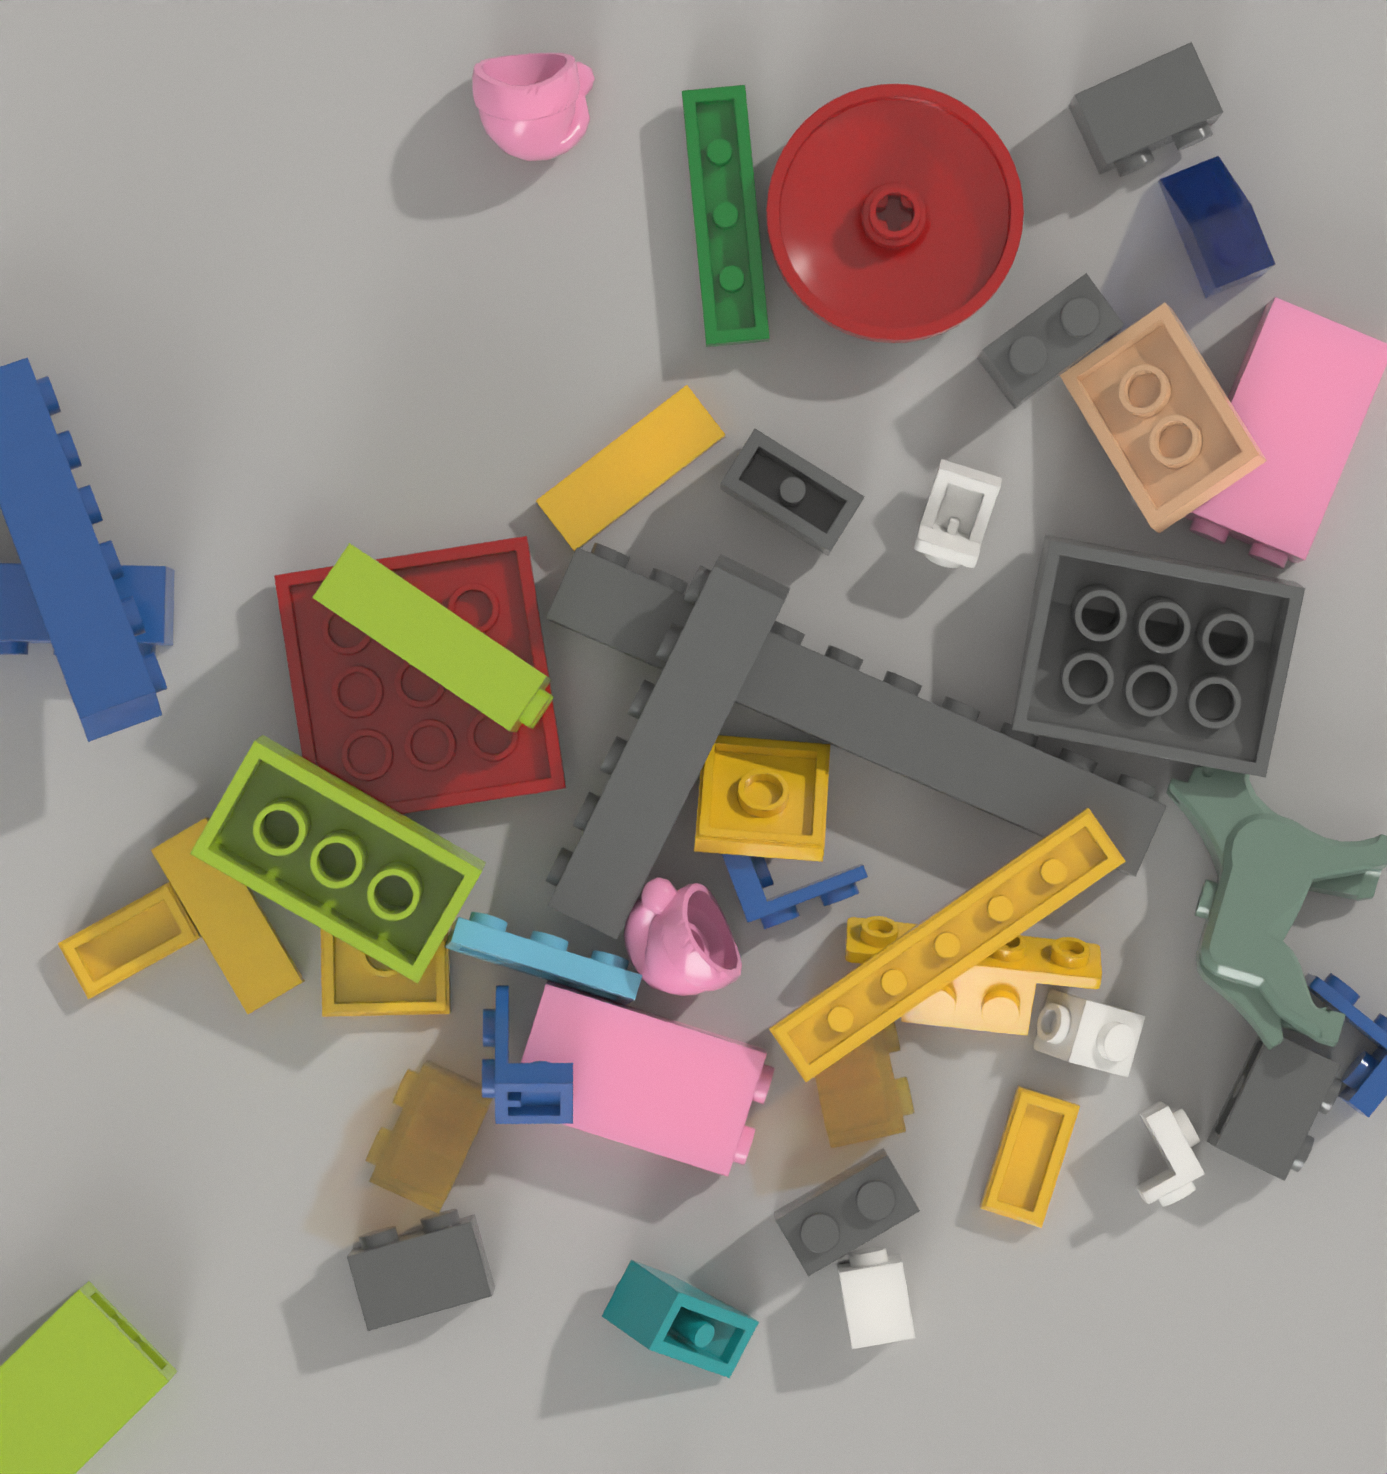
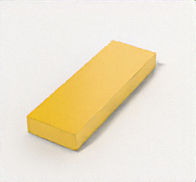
(630, 468)
(229, 923)

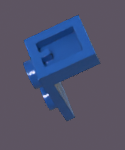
(752, 874)
(1367, 1073)
(522, 1091)

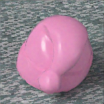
(533, 102)
(681, 939)

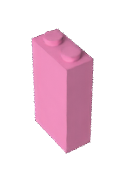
(1303, 404)
(652, 1078)

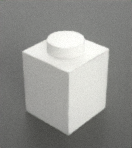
(875, 1298)

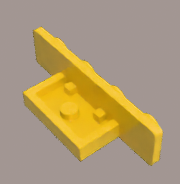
(996, 991)

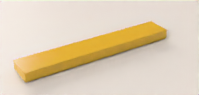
(946, 944)

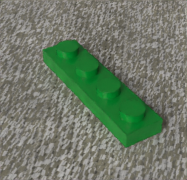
(725, 216)

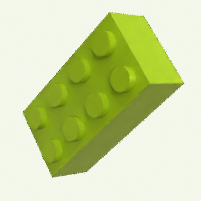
(338, 858)

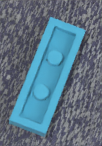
(544, 958)

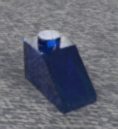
(1216, 226)

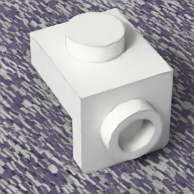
(956, 515)
(1088, 1033)
(1174, 1138)

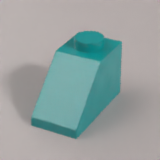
(679, 1319)

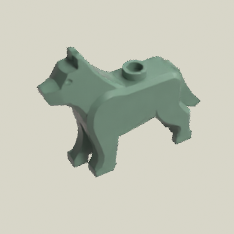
(1262, 881)

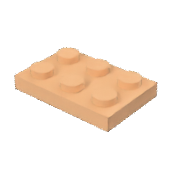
(1162, 418)

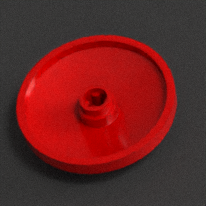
(894, 213)

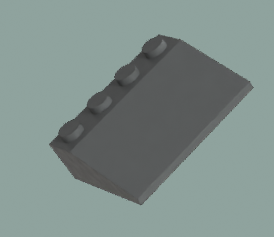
(1156, 655)

